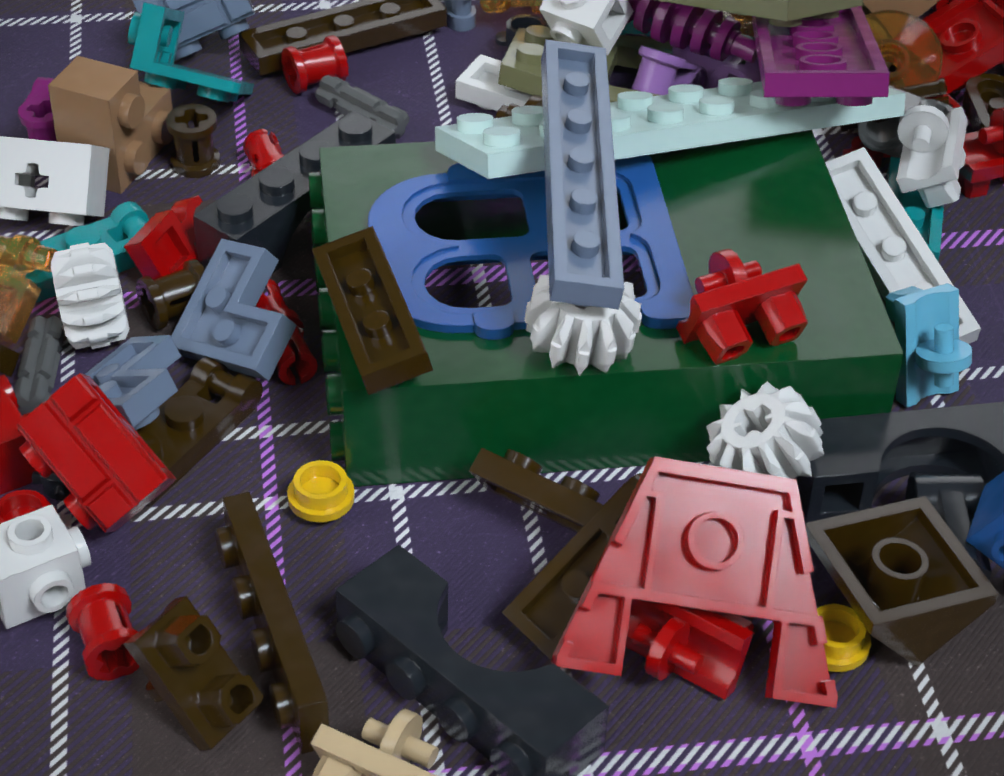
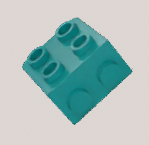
(155, 42)

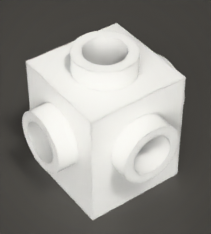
(587, 21)
(39, 565)

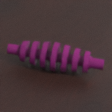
(692, 26)

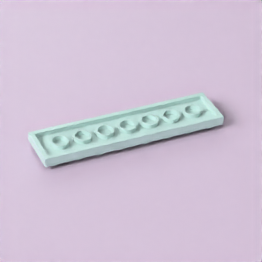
(653, 124)

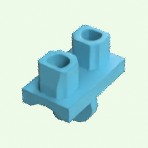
(930, 341)

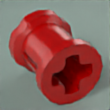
(312, 63)
(104, 625)

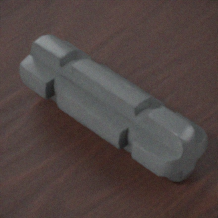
(339, 94)
(39, 363)

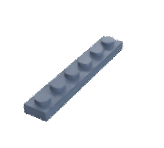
(580, 177)

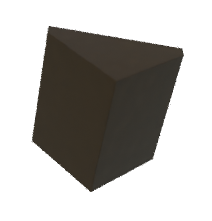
(903, 574)

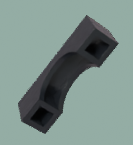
(276, 200)
(881, 447)
(518, 720)

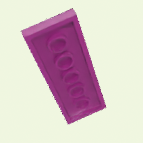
(821, 60)

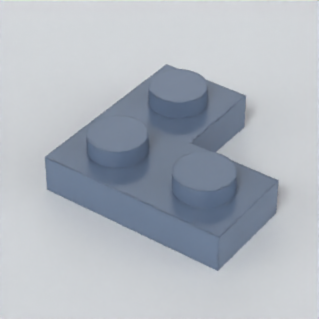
(223, 315)
(138, 377)

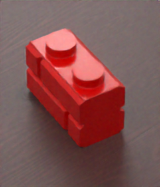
(93, 454)

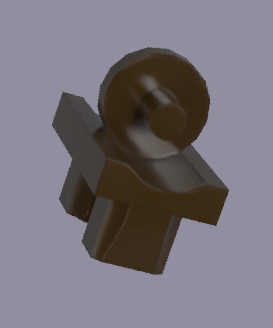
(193, 673)

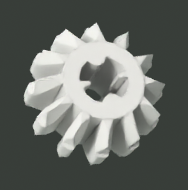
(89, 295)
(582, 333)
(767, 434)

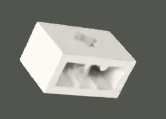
(74, 186)

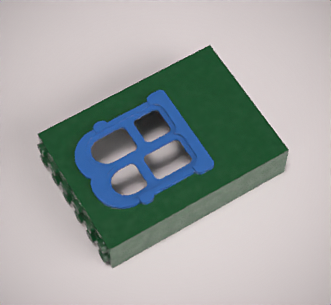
(490, 388)

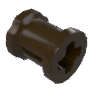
(193, 140)
(169, 294)

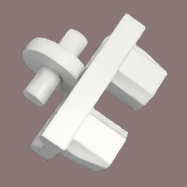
(932, 153)

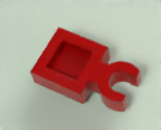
(165, 240)

